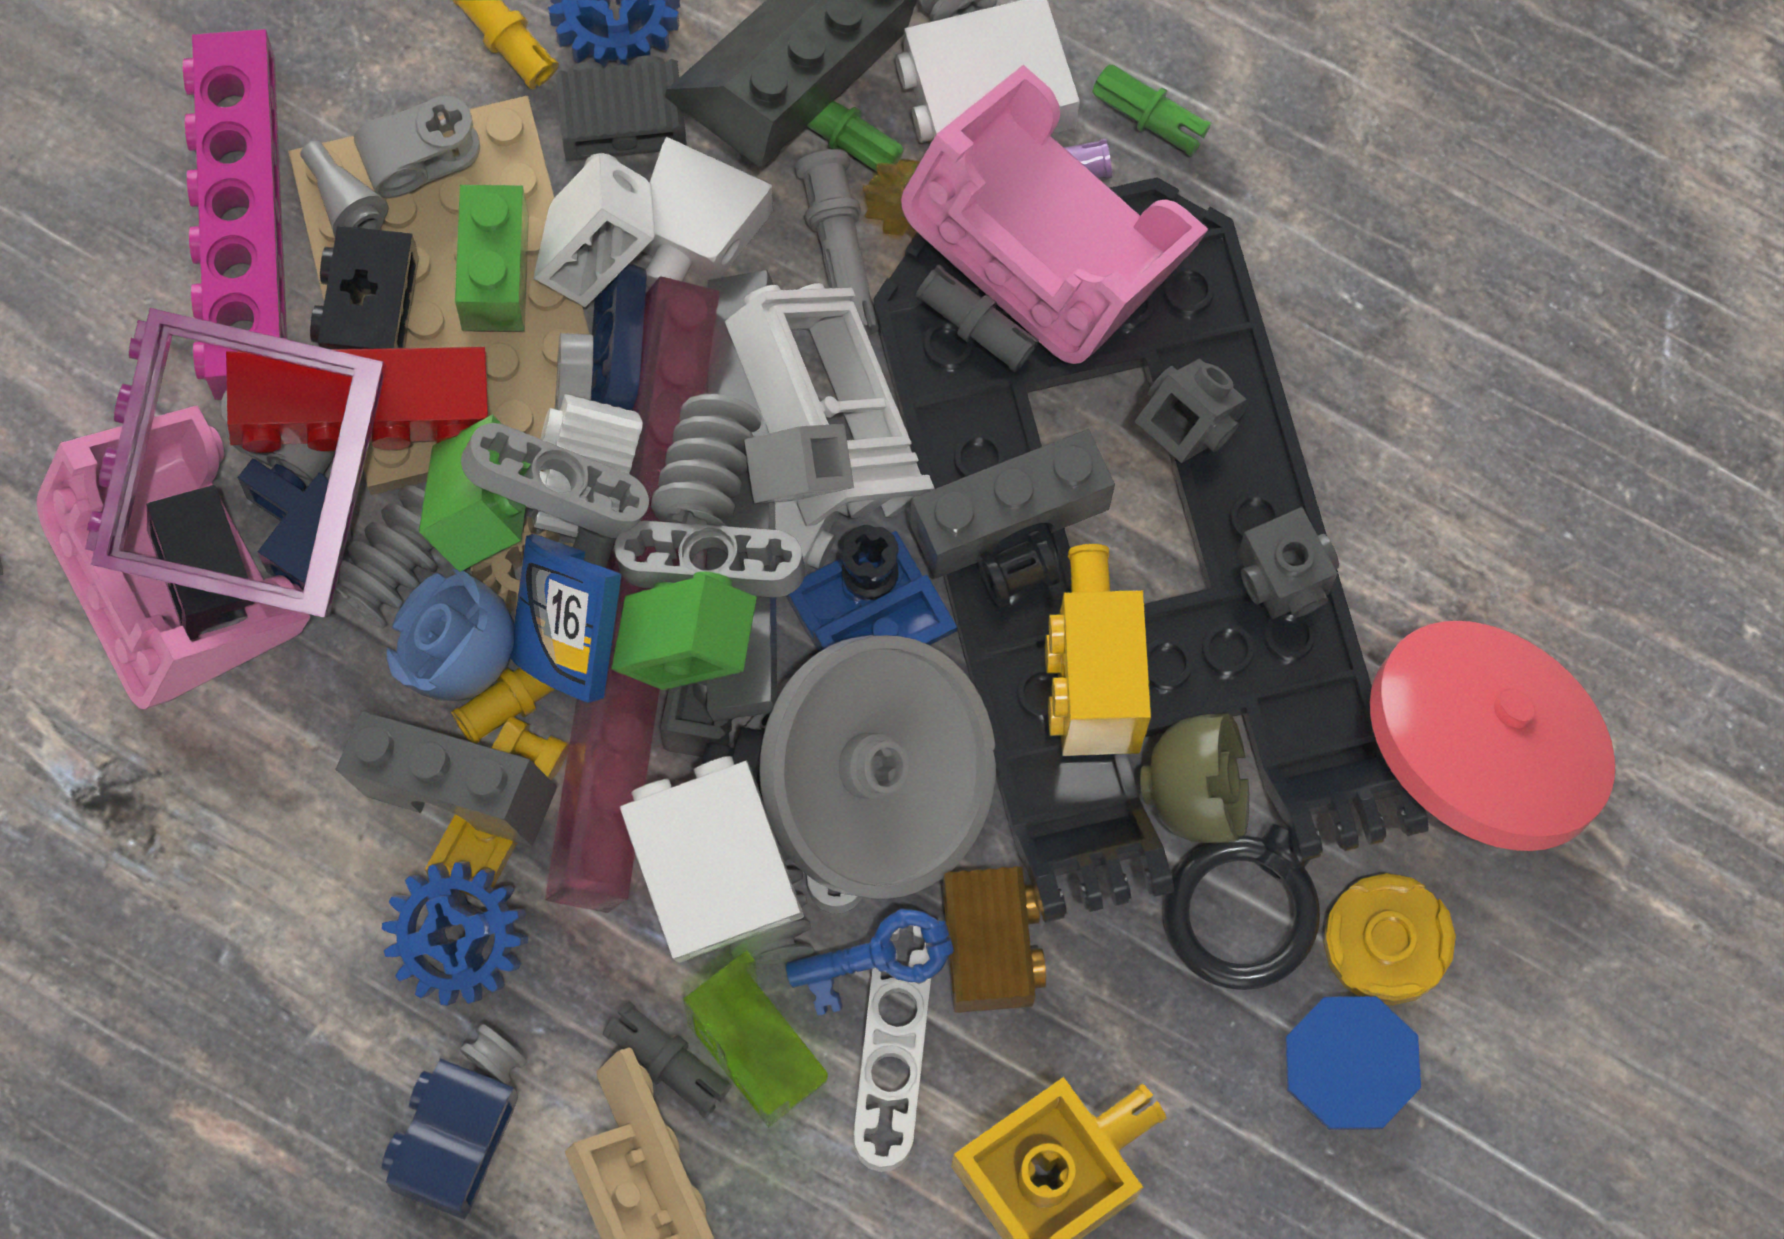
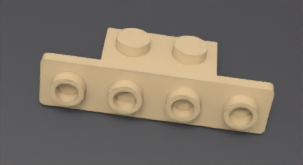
(635, 1171)

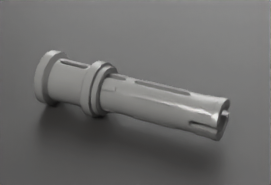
(834, 218)

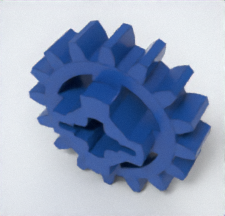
(597, 33)
(459, 957)

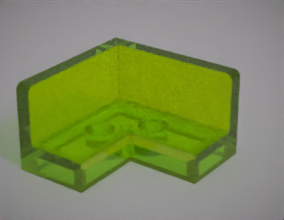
(753, 1040)

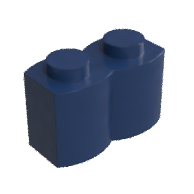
(450, 1138)

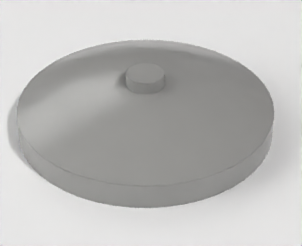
(878, 766)

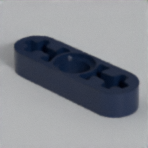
(619, 338)

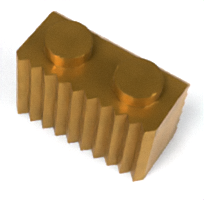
(991, 939)

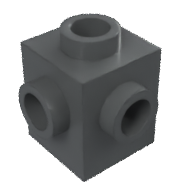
(1191, 409)
(1288, 565)

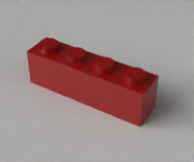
(422, 398)

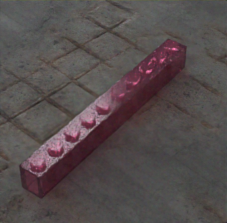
(615, 734)

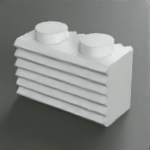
(592, 431)

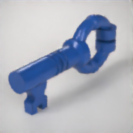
(880, 953)

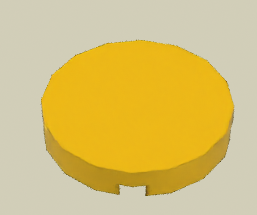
(1389, 939)

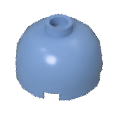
(451, 638)

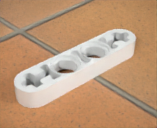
(898, 1042)

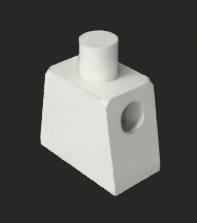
(605, 211)
(701, 213)

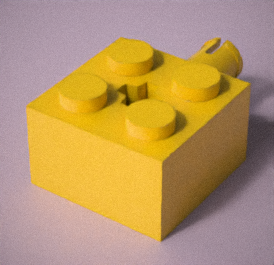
(1100, 662)
(1060, 1134)

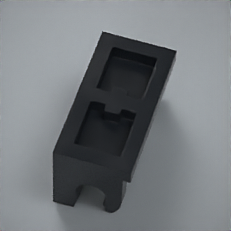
(196, 533)

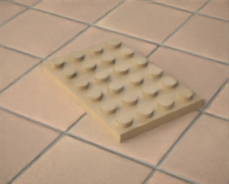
(518, 363)

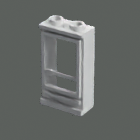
(880, 453)

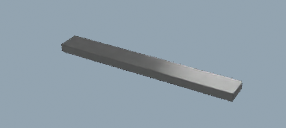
(756, 687)

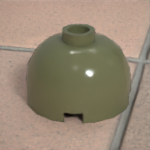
(1198, 780)

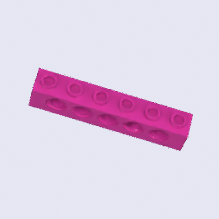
(245, 67)

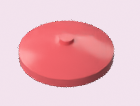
(1492, 735)

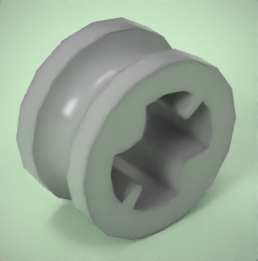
(493, 1055)

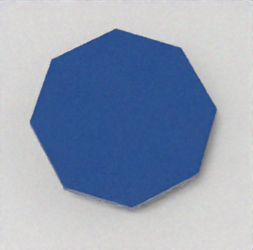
(1352, 1063)

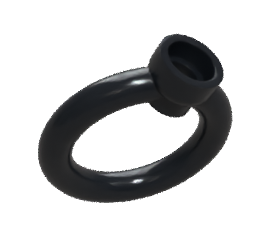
(1276, 857)

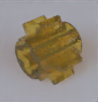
(885, 193)

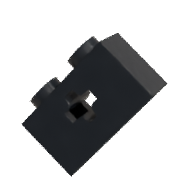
(372, 264)

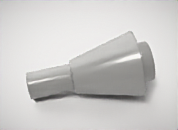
(343, 195)

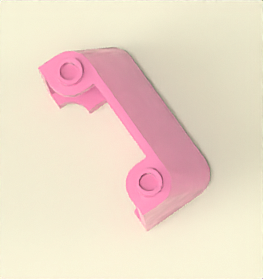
(1039, 223)
(134, 611)

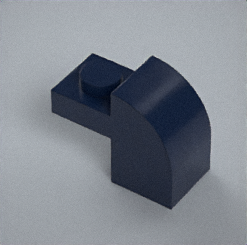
(282, 496)

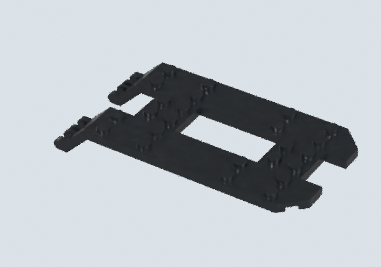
(1206, 650)

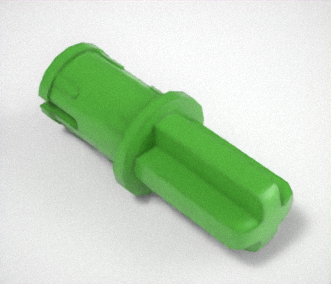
(1150, 108)
(854, 135)

